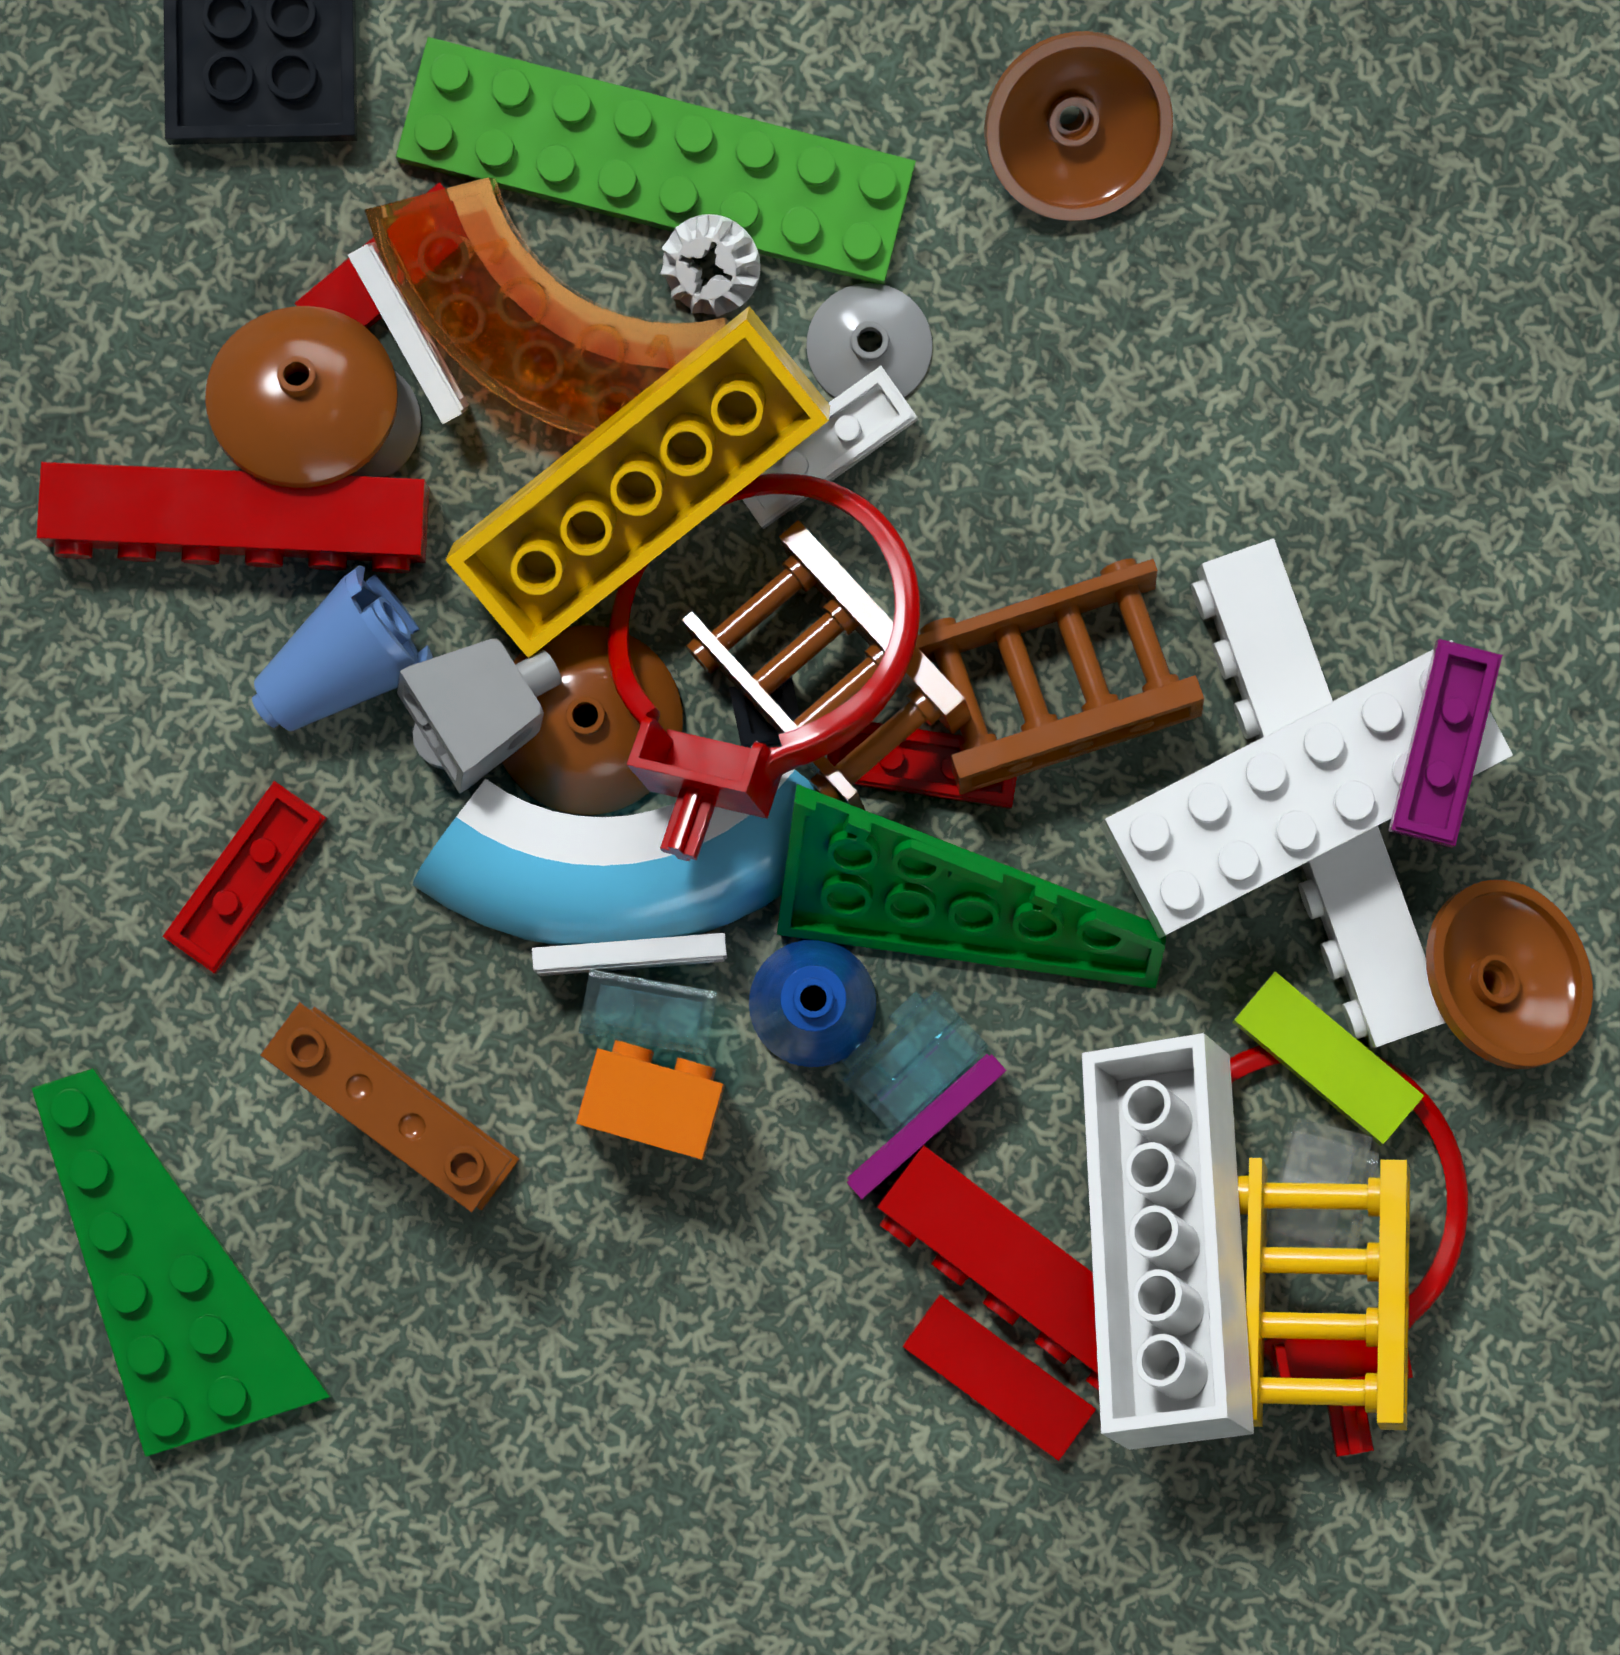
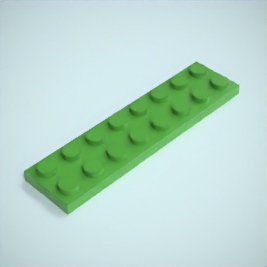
(654, 159)

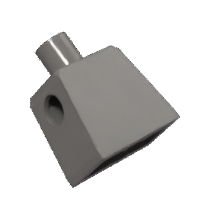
(477, 705)

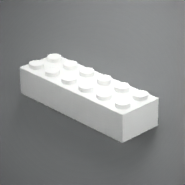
(1276, 801)
(1166, 1243)

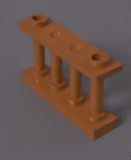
(846, 611)
(1103, 716)
(390, 1107)

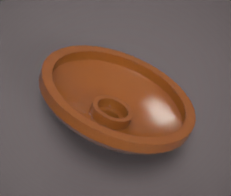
(1100, 157)
(307, 430)
(587, 767)
(1532, 973)

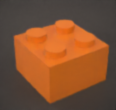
(650, 1101)

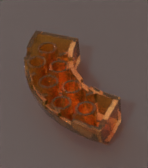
(513, 317)

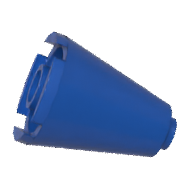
(806, 1035)

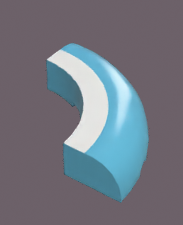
(604, 877)

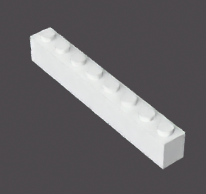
(1355, 883)

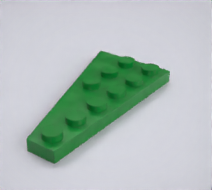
(907, 892)
(176, 1307)

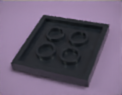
(259, 71)

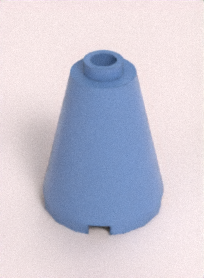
(339, 655)

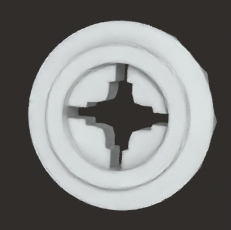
(735, 255)

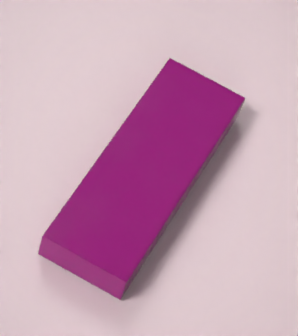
(1445, 743)
(925, 1125)

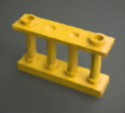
(1381, 1262)

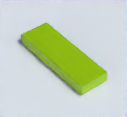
(1328, 1059)

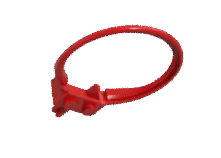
(741, 778)
(1352, 1357)

